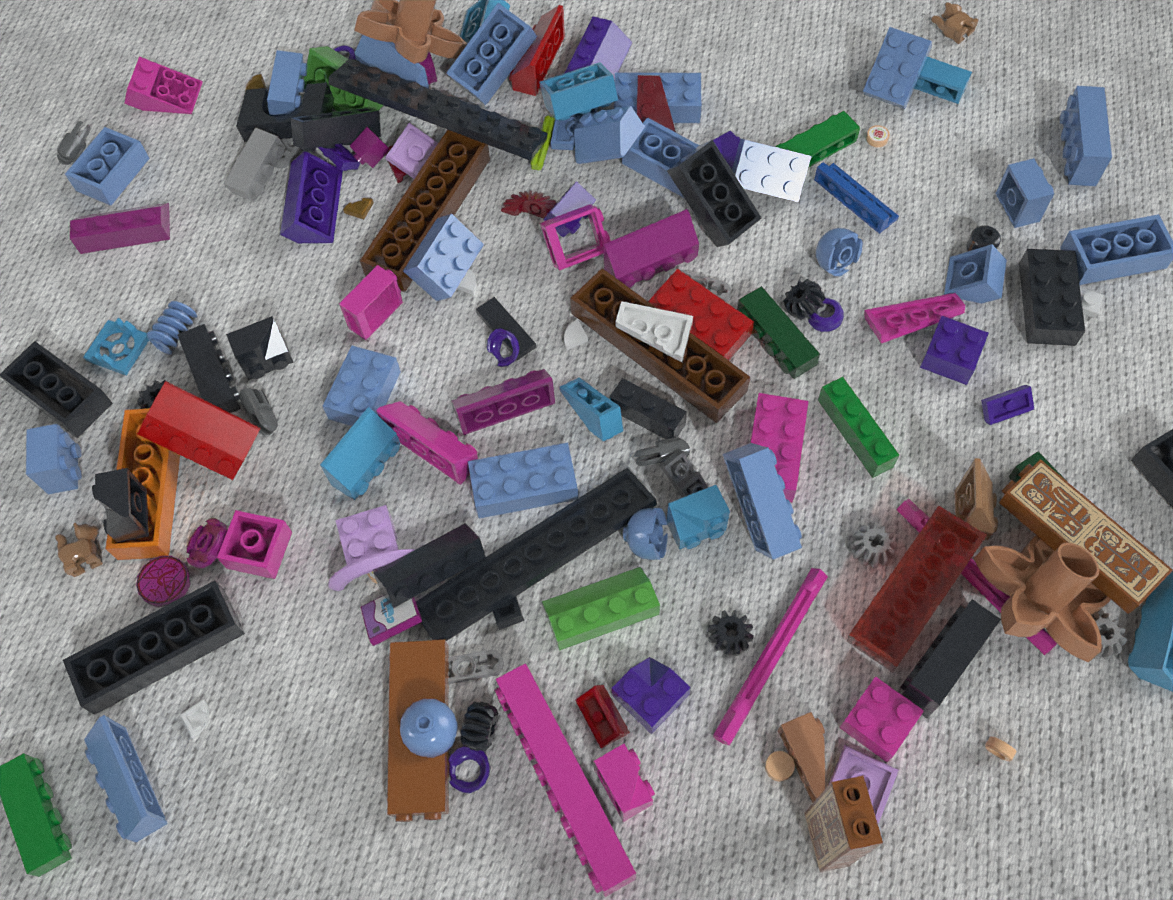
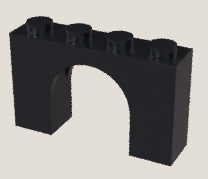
(255, 111)

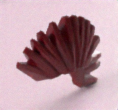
(530, 203)

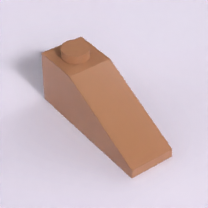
(806, 746)

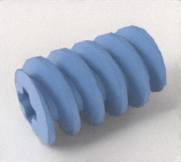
(170, 325)

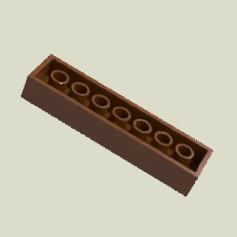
(432, 194)
(701, 378)

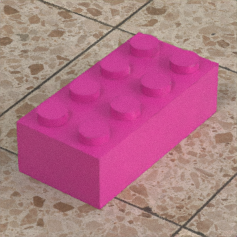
(781, 427)

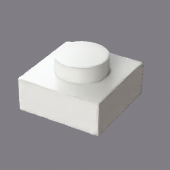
(1090, 302)

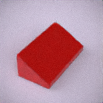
(602, 715)

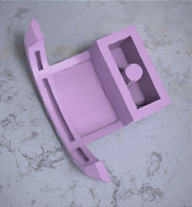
(367, 545)

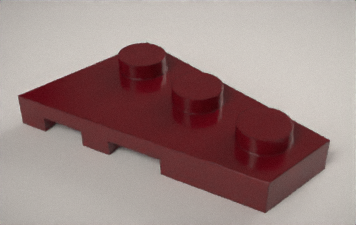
(653, 101)

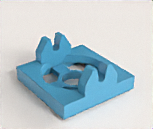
(124, 365)

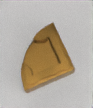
(256, 82)
(359, 209)

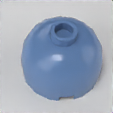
(838, 246)
(646, 534)
(428, 728)

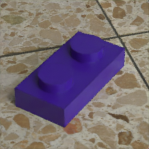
(341, 157)
(1008, 404)

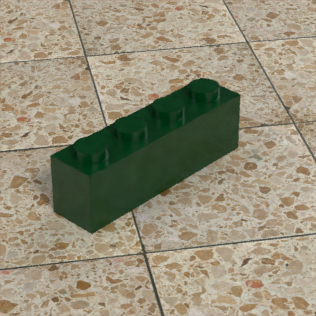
(778, 333)

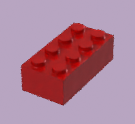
(713, 319)

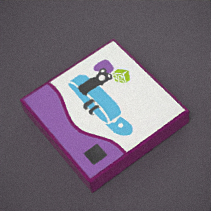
(384, 621)

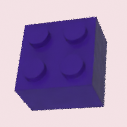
(954, 350)

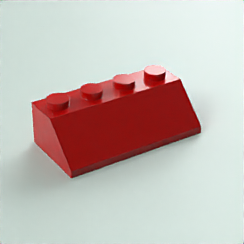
(541, 53)
(198, 430)

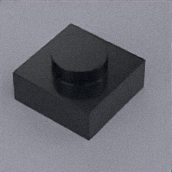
(508, 614)

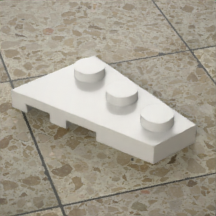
(656, 327)

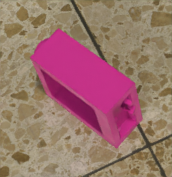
(553, 244)
(371, 302)

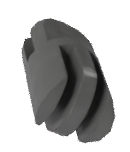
(72, 145)
(258, 410)
(664, 450)

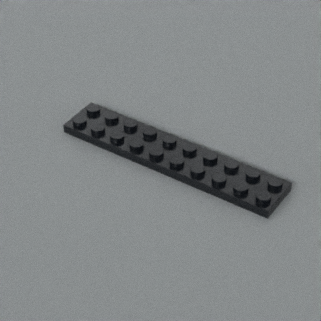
(439, 109)
(532, 556)

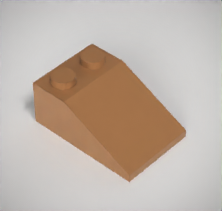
(976, 499)

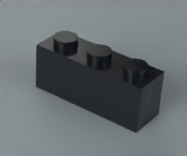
(648, 410)

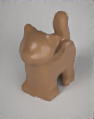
(957, 22)
(80, 551)

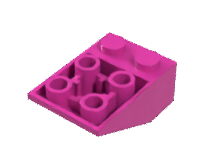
(161, 89)

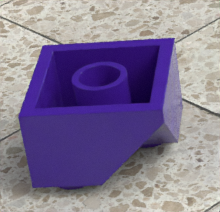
(650, 693)

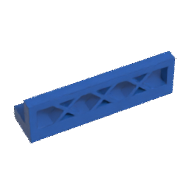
(855, 197)

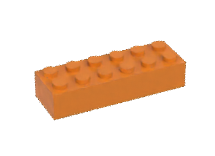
(158, 473)

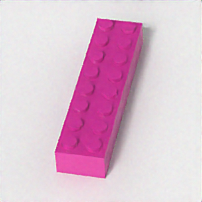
(568, 786)

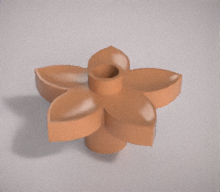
(412, 27)
(1048, 592)

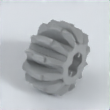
(883, 550)
(1112, 636)

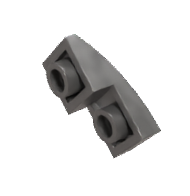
(682, 474)

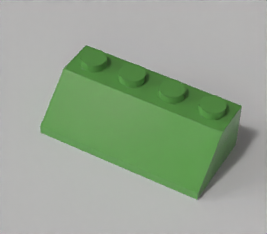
(323, 63)
(601, 608)

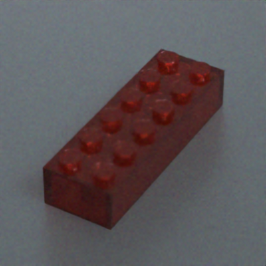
(915, 588)

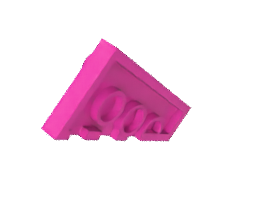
(906, 317)

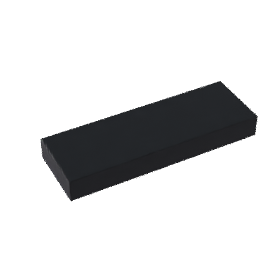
(497, 317)

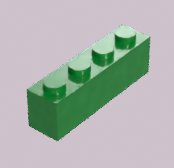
(824, 138)
(858, 427)
(32, 815)

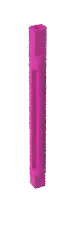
(972, 573)
(769, 658)

